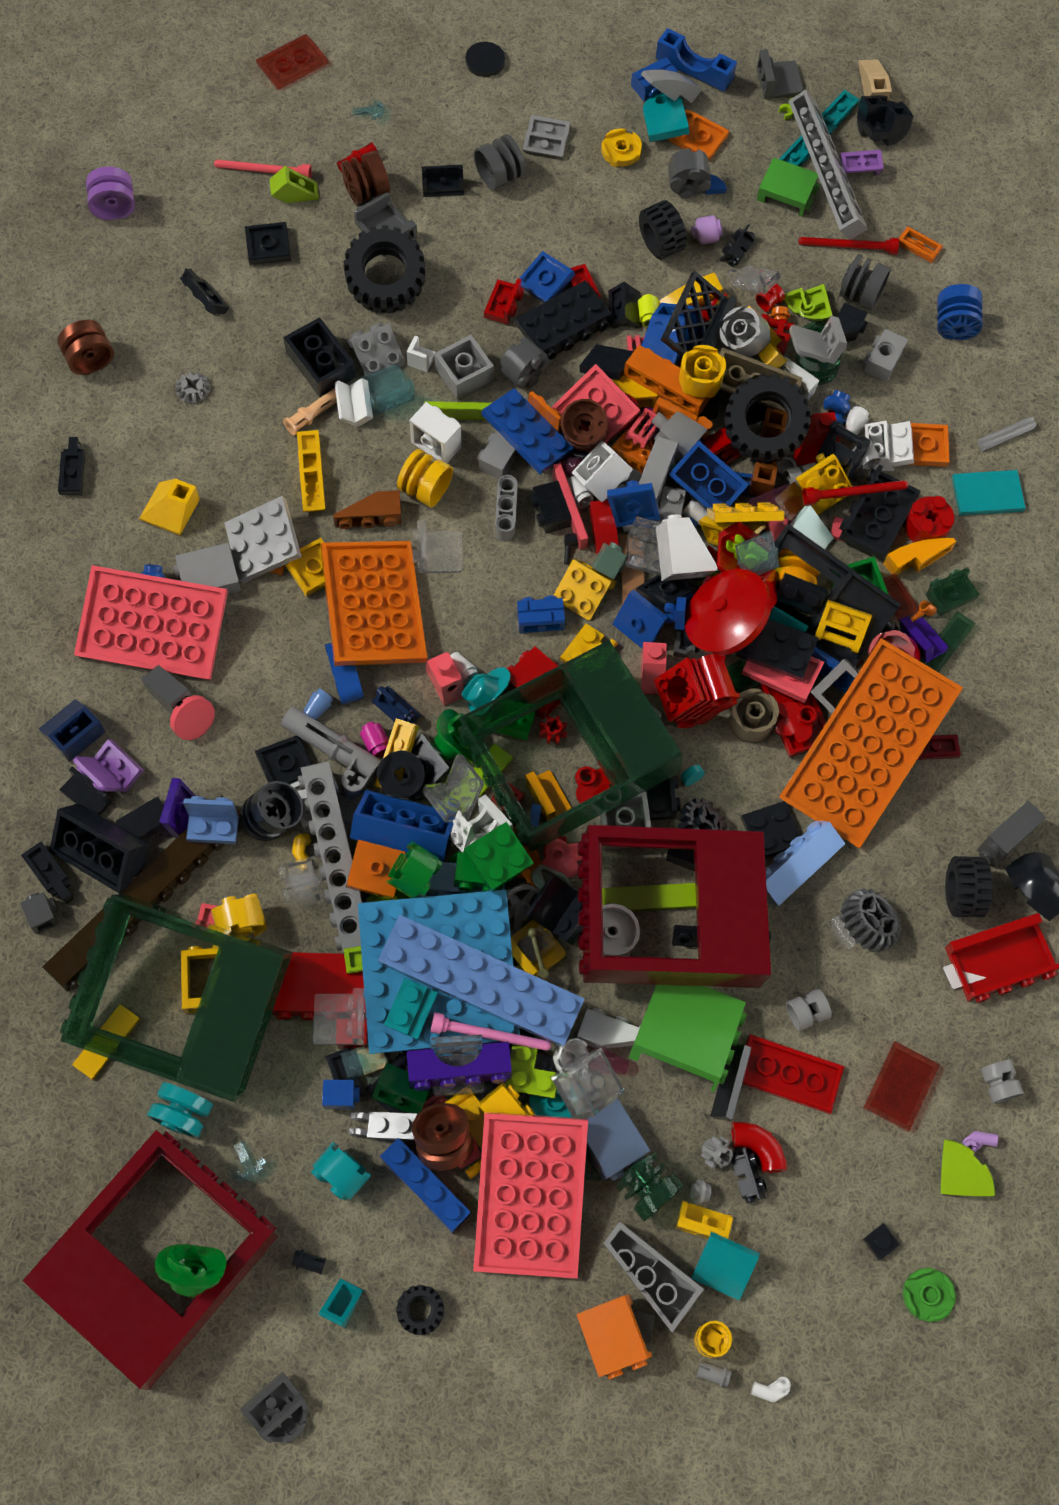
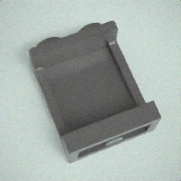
(383, 212)

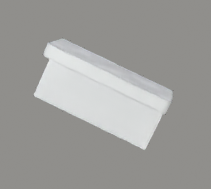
(354, 402)

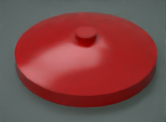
(728, 612)

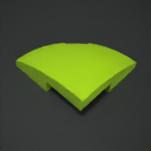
(810, 303)
(963, 1172)

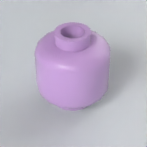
(707, 230)

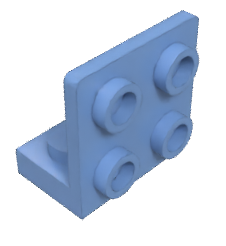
(211, 820)

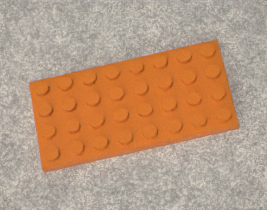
(870, 742)

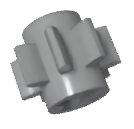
(717, 1152)

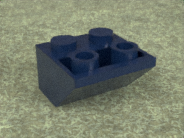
(72, 729)

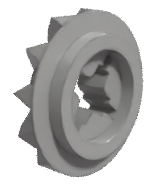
(189, 394)

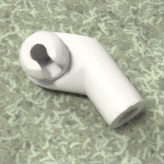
(774, 1391)

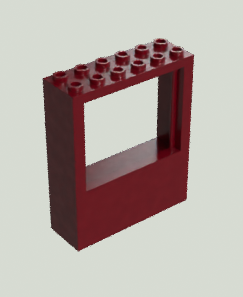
(728, 909)
(111, 1302)

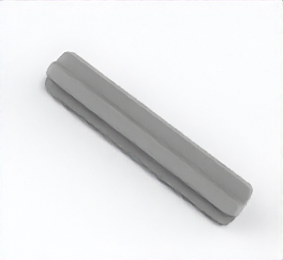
(1006, 433)

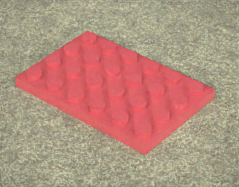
(151, 622)
(530, 1195)

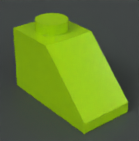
(292, 186)

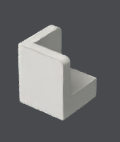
(418, 356)

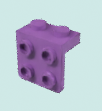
(110, 768)

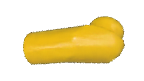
(299, 845)

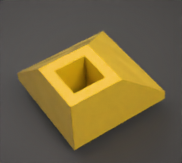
(171, 505)

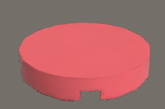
(192, 717)

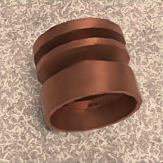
(367, 177)
(586, 412)

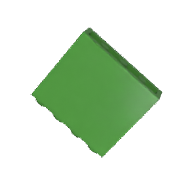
(691, 1030)

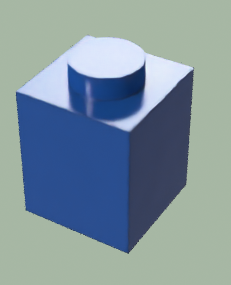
(340, 1094)

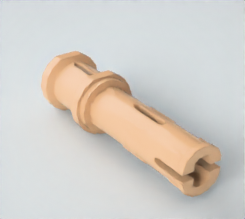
(306, 415)

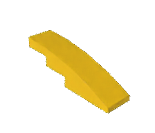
(311, 471)

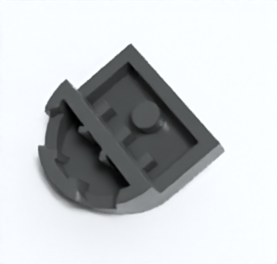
(277, 1411)

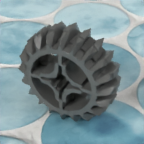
(871, 920)

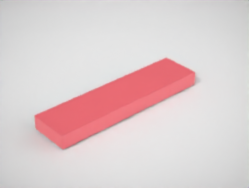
(576, 520)

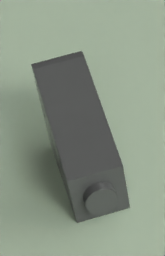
(165, 688)

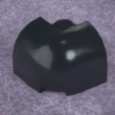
(883, 119)
(1038, 882)

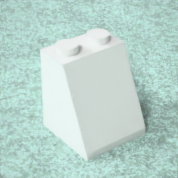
(682, 550)

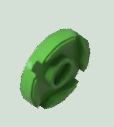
(921, 1295)

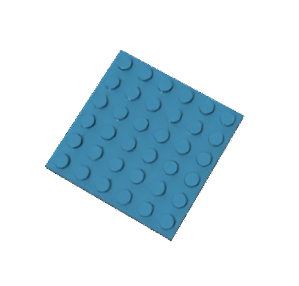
(470, 918)

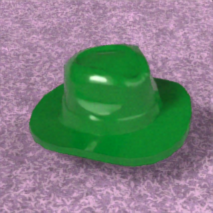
(447, 739)
(190, 1268)

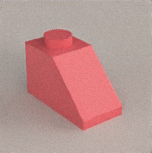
(652, 665)

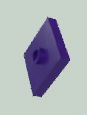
(174, 814)

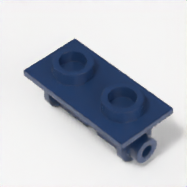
(394, 706)

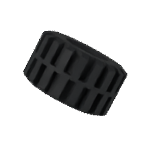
(662, 229)
(968, 886)

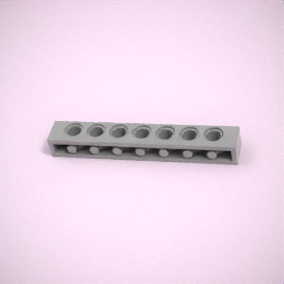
(828, 165)
(321, 775)

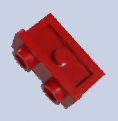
(503, 301)

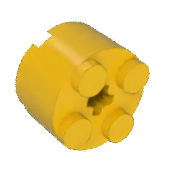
(702, 371)
(240, 915)

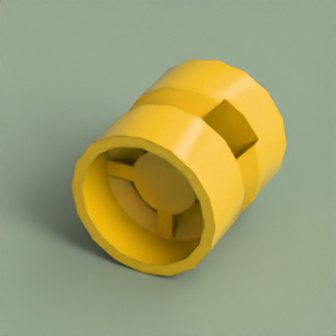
(713, 1339)

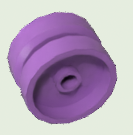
(110, 193)

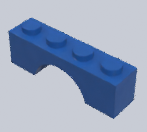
(714, 71)
(425, 1185)

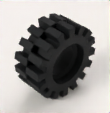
(403, 1310)

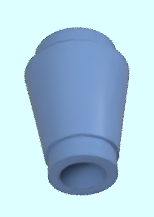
(318, 704)

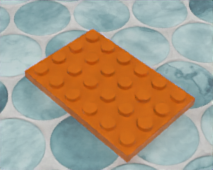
(373, 603)

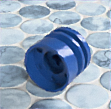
(959, 312)

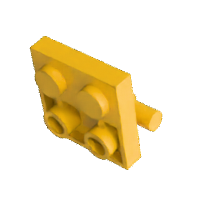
(824, 476)

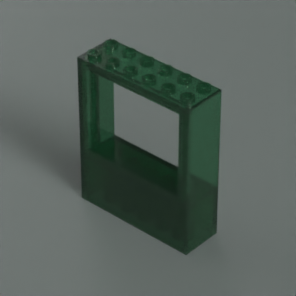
(612, 721)
(229, 1015)

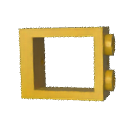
(190, 1005)

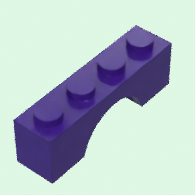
(427, 1070)

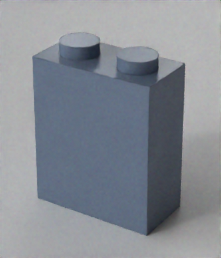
(613, 1141)

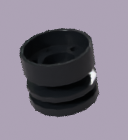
(271, 811)

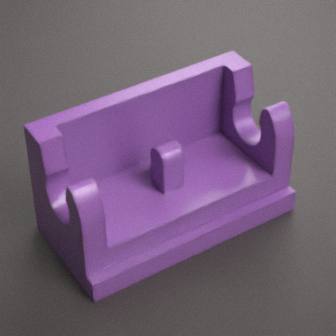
(862, 161)

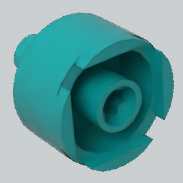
(340, 1171)

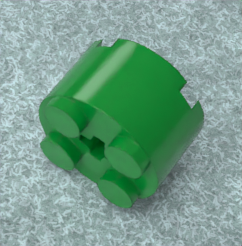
(414, 870)

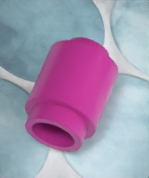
(374, 738)

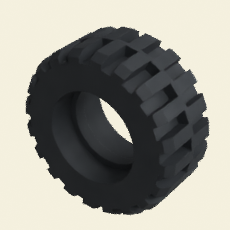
(378, 243)
(767, 390)

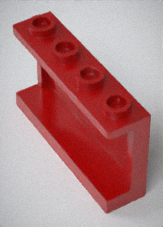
(1005, 955)
(313, 975)

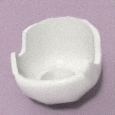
(569, 1052)

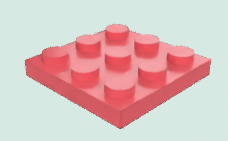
(601, 389)

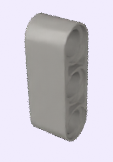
(508, 499)

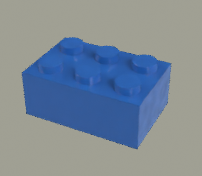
(707, 477)

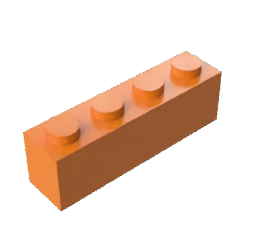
(661, 378)

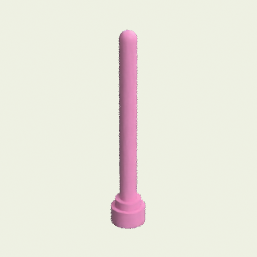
(442, 1023)

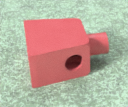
(443, 675)

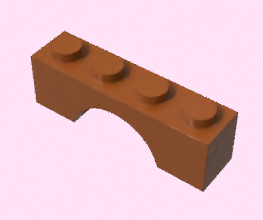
(763, 474)

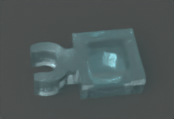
(358, 1062)

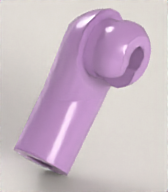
(978, 1139)

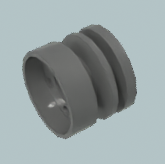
(499, 161)
(864, 281)

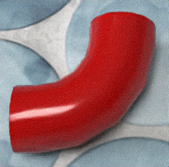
(762, 1143)

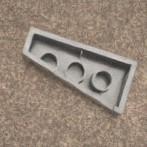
(659, 1281)

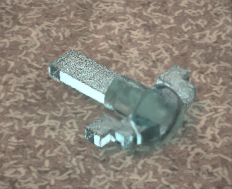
(376, 110)
(251, 1172)

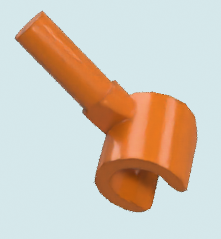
(926, 608)

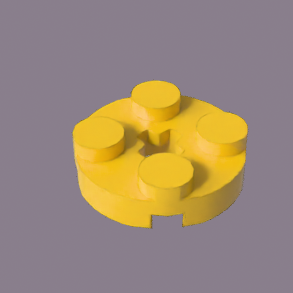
(618, 157)

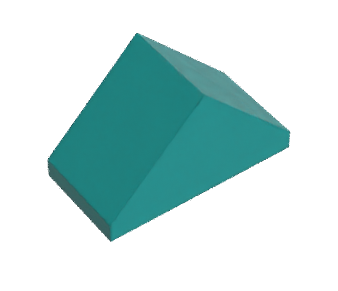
(341, 1303)

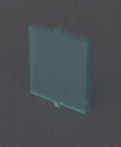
(758, 554)

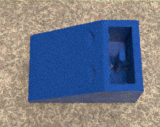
(657, 326)

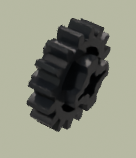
(701, 816)

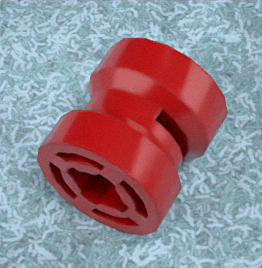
(772, 297)

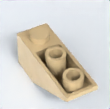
(874, 78)

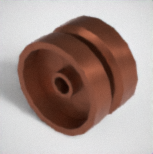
(85, 347)
(442, 1136)

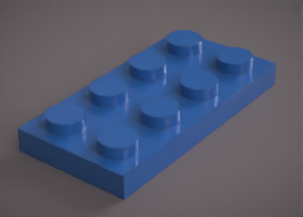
(527, 431)

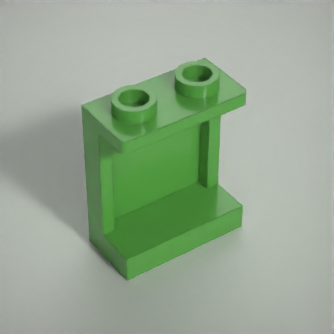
(789, 185)

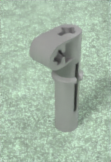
(337, 748)

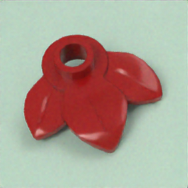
(793, 723)
(593, 787)

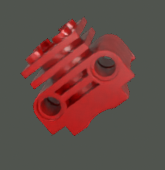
(696, 690)

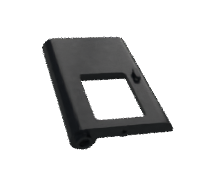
(848, 590)

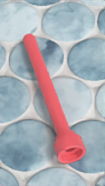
(304, 169)

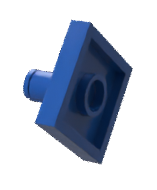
(632, 502)

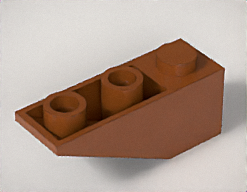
(375, 509)

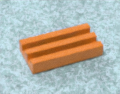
(917, 247)

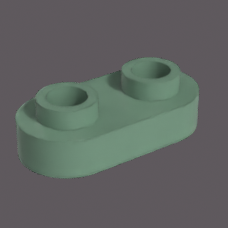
(542, 873)

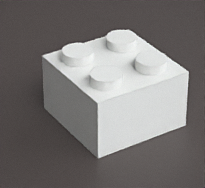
(435, 433)
(602, 470)

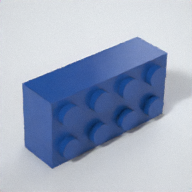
(398, 822)

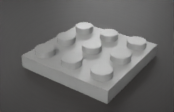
(262, 539)

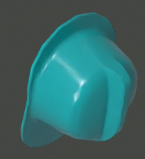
(485, 687)

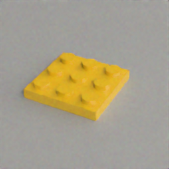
(745, 512)

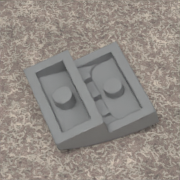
(546, 136)

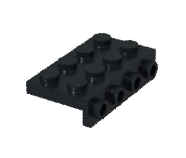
(565, 320)
(877, 516)

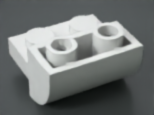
(892, 443)

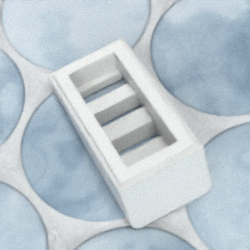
(809, 382)

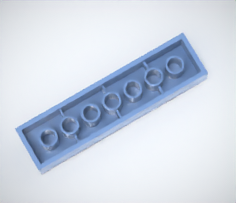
(481, 981)

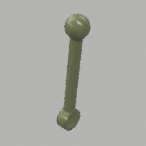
(543, 973)

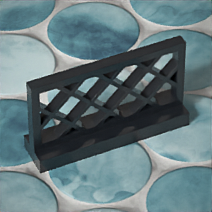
(711, 333)

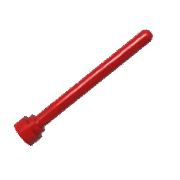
(890, 246)
(812, 495)

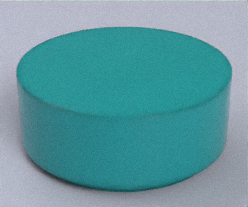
(692, 775)

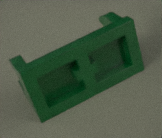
(395, 1091)

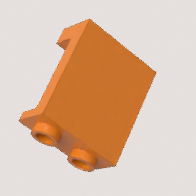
(613, 1337)

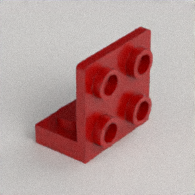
(726, 559)

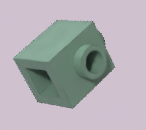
(610, 560)

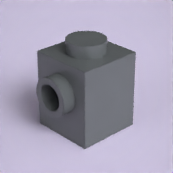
(40, 912)

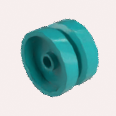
(181, 1106)

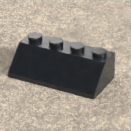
(97, 846)

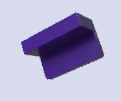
(926, 638)

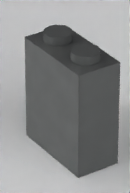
(1011, 833)

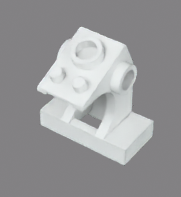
(489, 818)

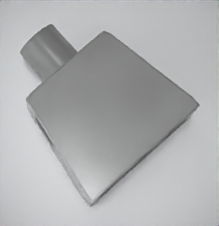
(679, 429)

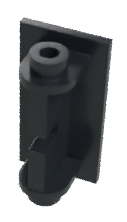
(732, 251)
(753, 1184)

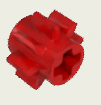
(557, 734)

